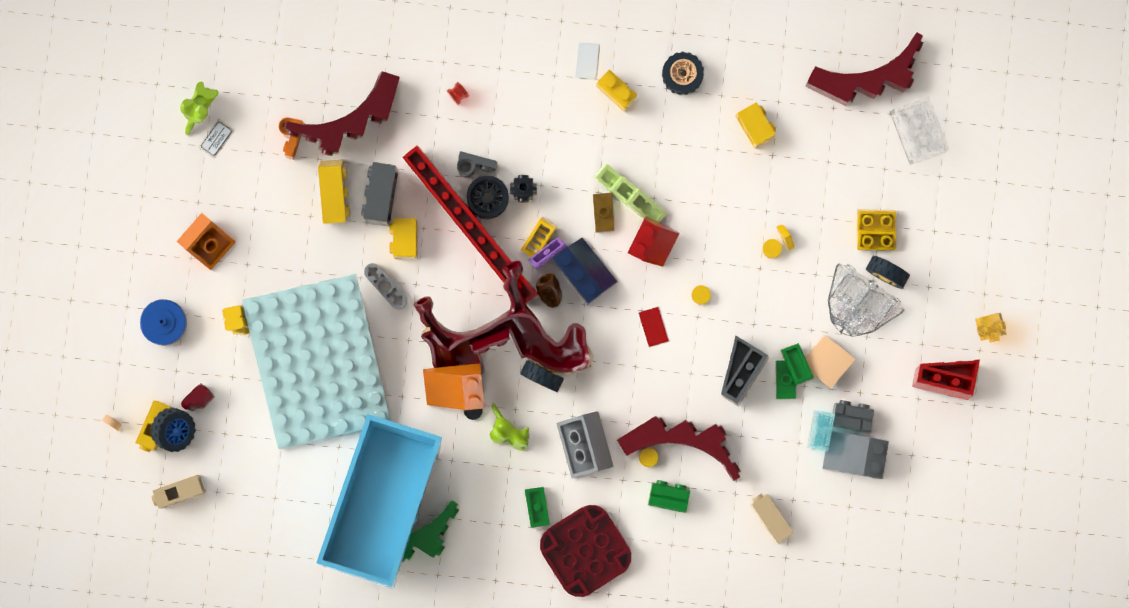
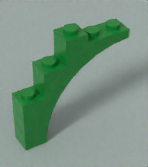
(428, 538)

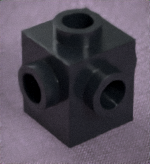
(523, 196)

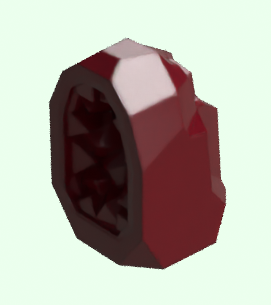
(197, 398)

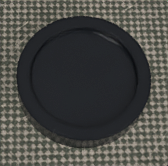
(473, 414)

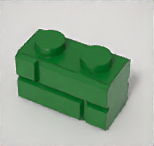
(669, 497)

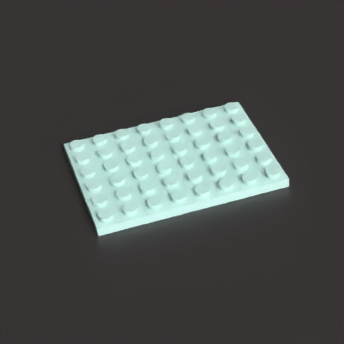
(316, 360)

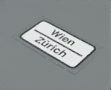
(216, 138)

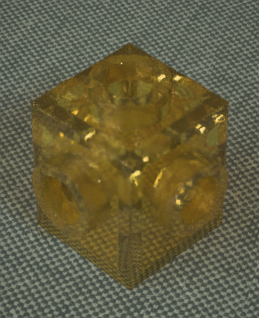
(991, 327)

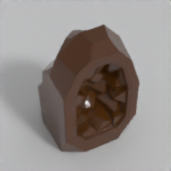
(549, 290)

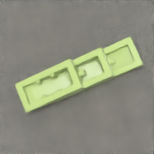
(628, 193)

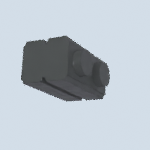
(853, 417)

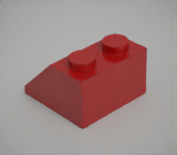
(653, 242)

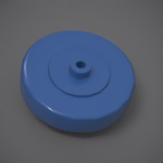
(163, 322)

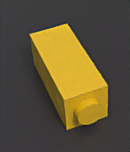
(144, 438)

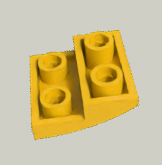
(876, 229)

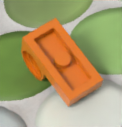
(290, 148)

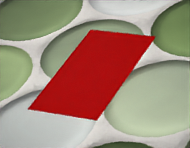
(653, 326)

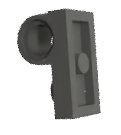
(484, 163)

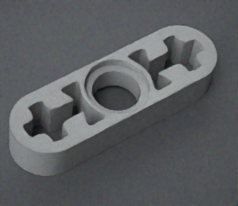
(391, 300)

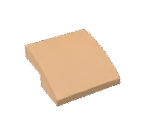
(828, 361)

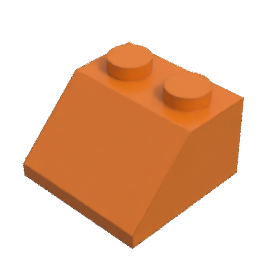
(206, 241)

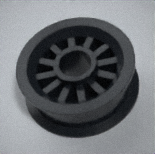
(480, 212)

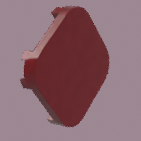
(585, 550)

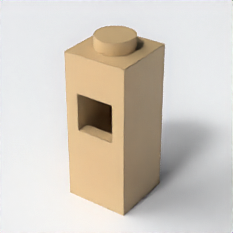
(178, 492)
(771, 518)

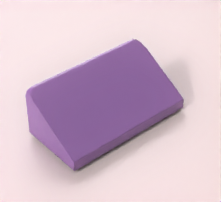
(547, 253)

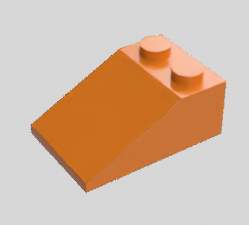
(455, 387)

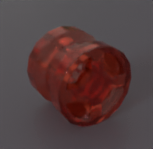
(457, 93)

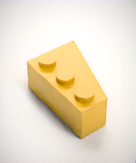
(333, 191)

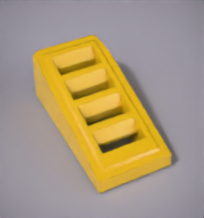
(542, 221)

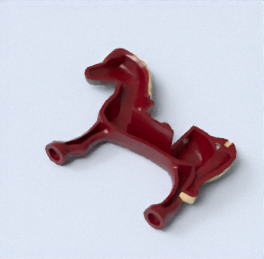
(531, 340)

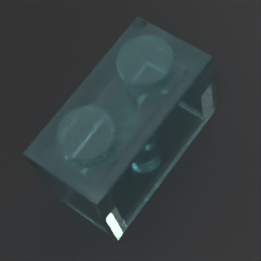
(820, 430)

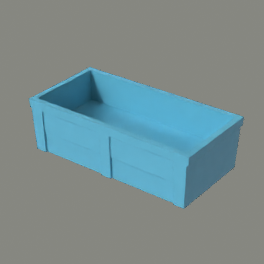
(379, 501)

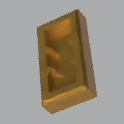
(603, 212)

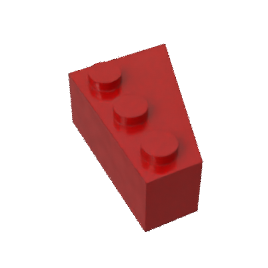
(948, 378)

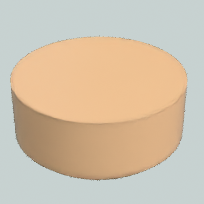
(112, 422)

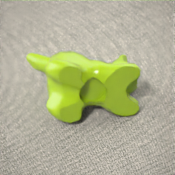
(196, 108)
(505, 431)

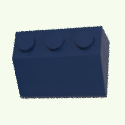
(584, 270)

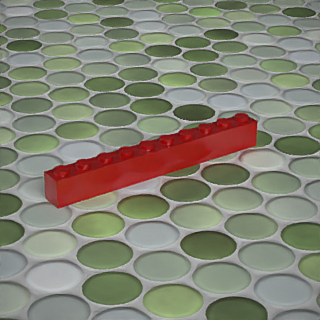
(464, 218)

